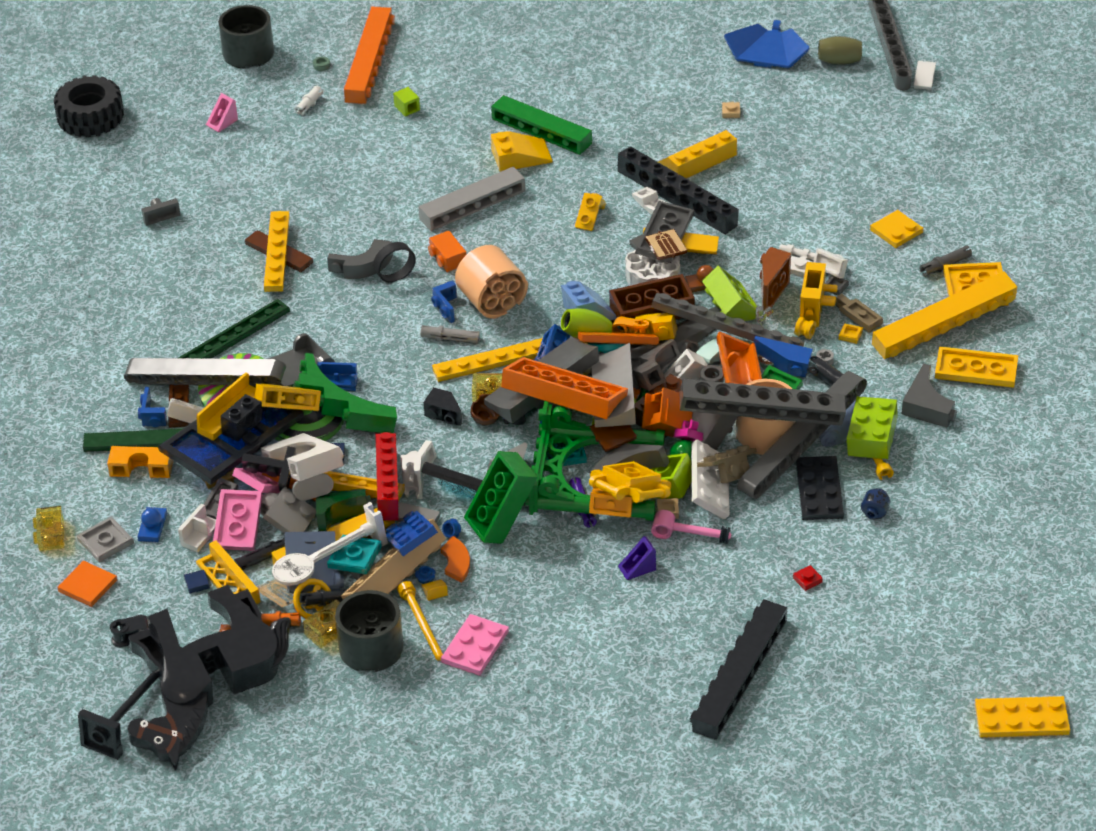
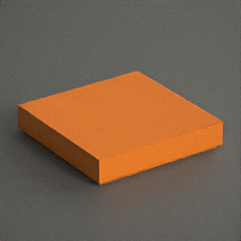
(87, 583)

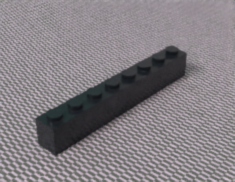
(738, 669)

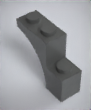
(654, 363)

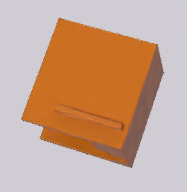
(664, 412)

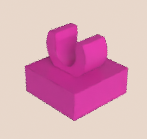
(689, 431)

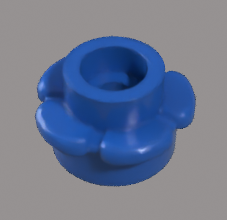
(451, 528)
(425, 574)

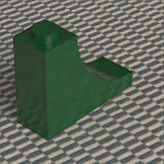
(340, 506)

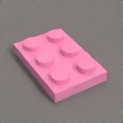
(238, 519)
(474, 644)

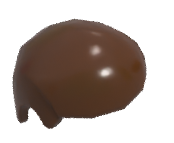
(481, 413)

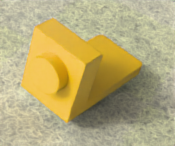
(589, 210)

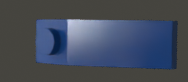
(785, 356)

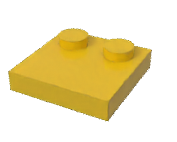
(896, 228)

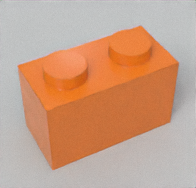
(446, 250)

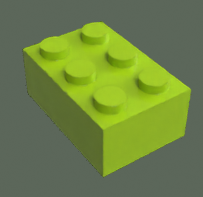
(872, 427)

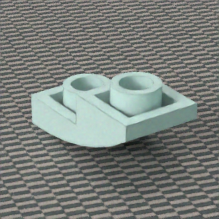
(710, 352)

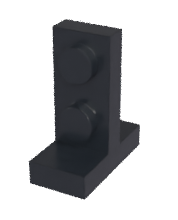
(270, 466)

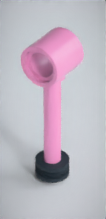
(665, 524)

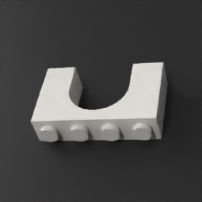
(311, 457)

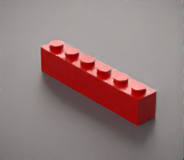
(387, 476)

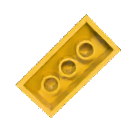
(702, 155)

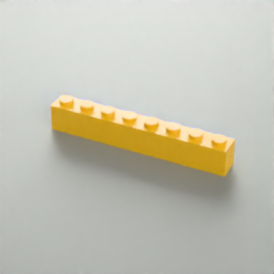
(944, 315)

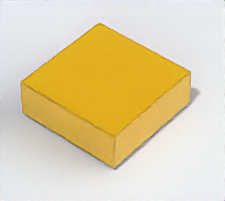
(850, 333)

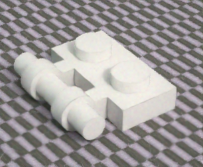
(798, 265)

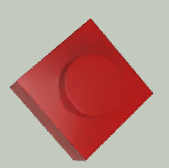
(807, 577)

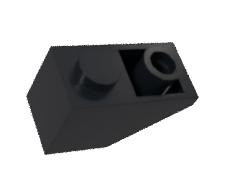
(443, 407)

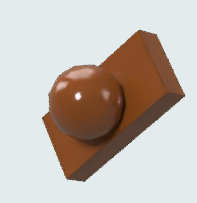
(695, 281)

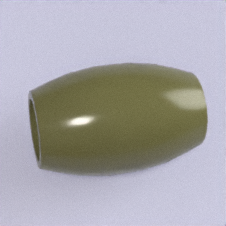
(840, 50)

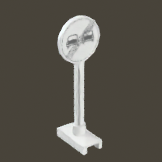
(299, 567)

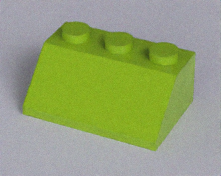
(730, 295)

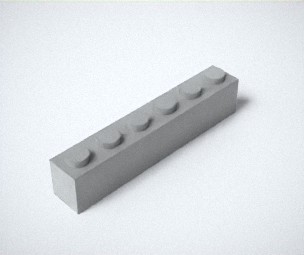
(471, 198)

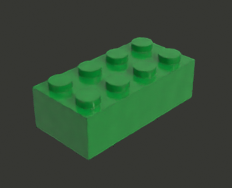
(500, 497)

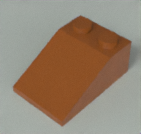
(774, 275)

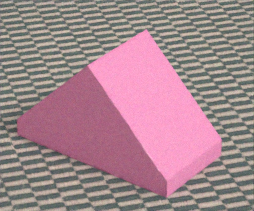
(223, 113)

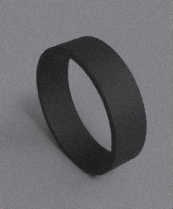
(386, 251)

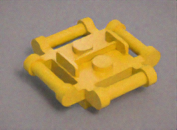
(630, 480)

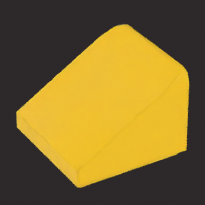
(435, 589)

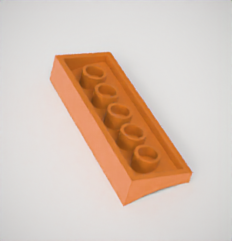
(563, 387)

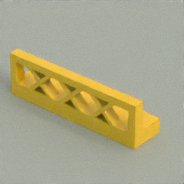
(228, 567)

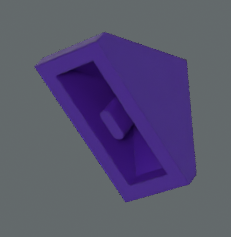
(639, 560)

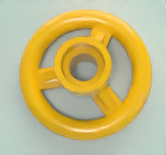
(318, 584)

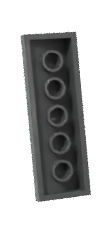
(569, 356)

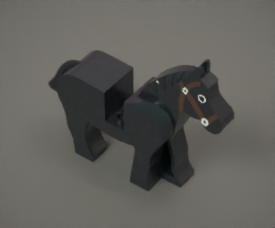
(245, 656)

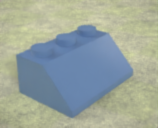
(580, 296)

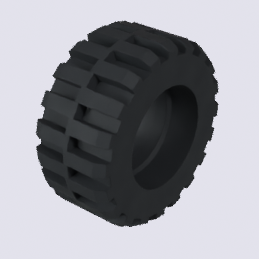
(88, 106)

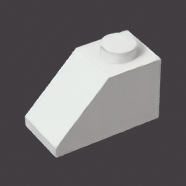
(687, 366)

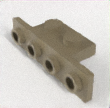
(731, 464)

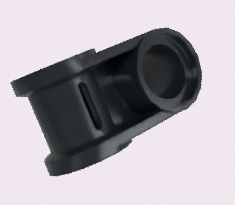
(127, 627)

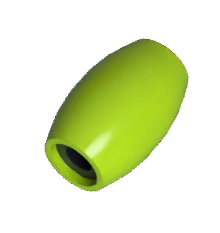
(584, 320)

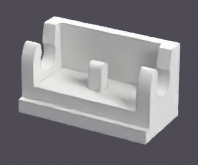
(412, 474)

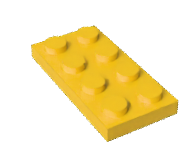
(976, 367)
(1022, 716)

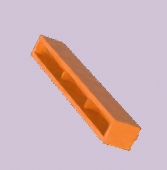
(368, 55)

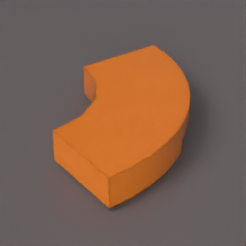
(457, 558)

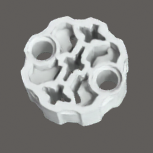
(645, 269)

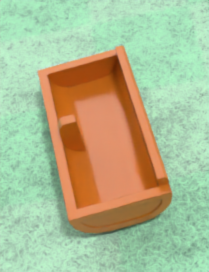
(738, 360)

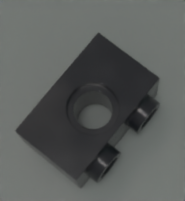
(241, 417)

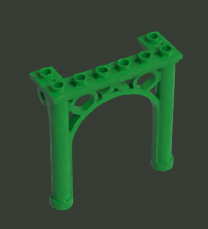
(552, 490)

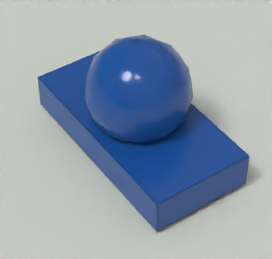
(152, 524)

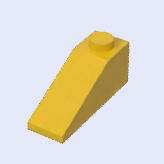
(287, 397)

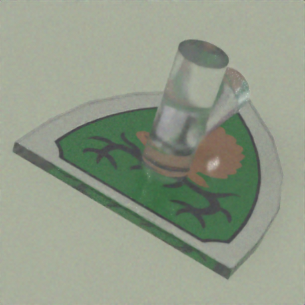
(767, 318)

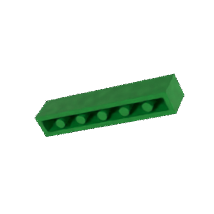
(541, 124)

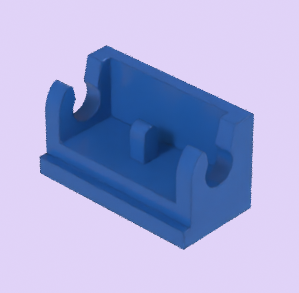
(341, 374)

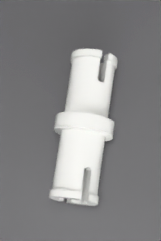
(308, 100)

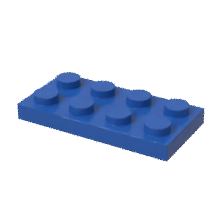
(410, 532)

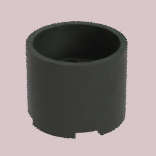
(246, 36)
(369, 630)

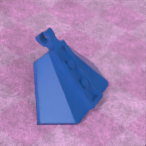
(766, 47)

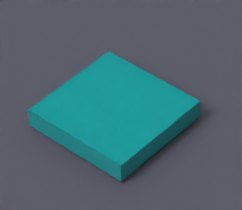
(356, 556)

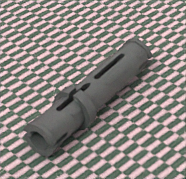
(950, 258)

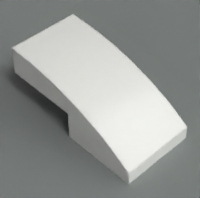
(924, 75)
(647, 199)

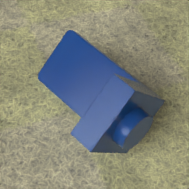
(441, 296)
(151, 415)

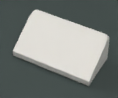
(183, 410)

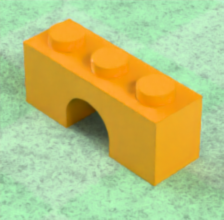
(125, 459)

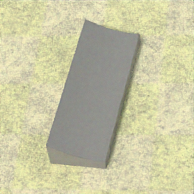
(617, 369)

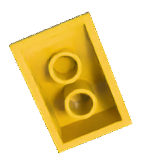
(518, 150)

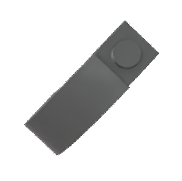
(359, 265)

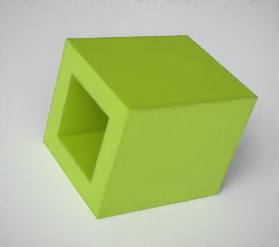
(406, 101)

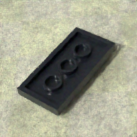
(819, 488)

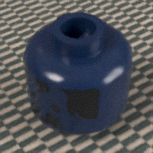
(875, 503)

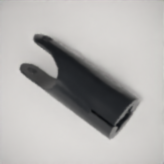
(825, 371)

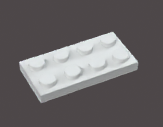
(706, 483)

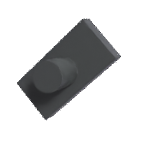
(160, 211)

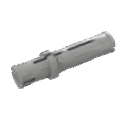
(449, 334)

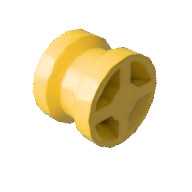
(805, 328)

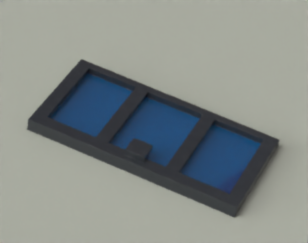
(215, 458)

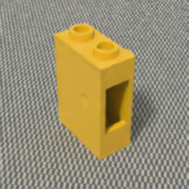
(813, 292)

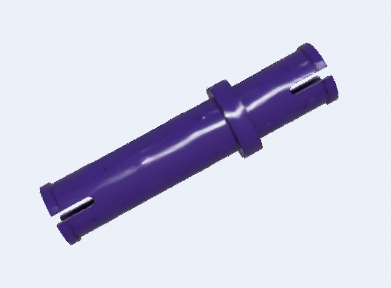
(585, 516)

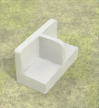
(197, 529)

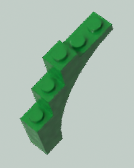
(334, 401)

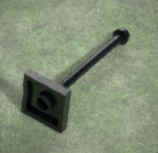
(105, 734)

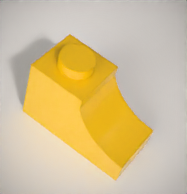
(661, 325)

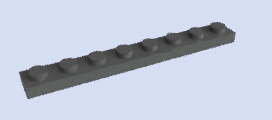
(718, 320)

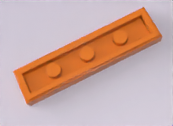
(620, 338)

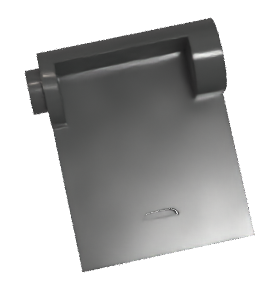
(302, 344)

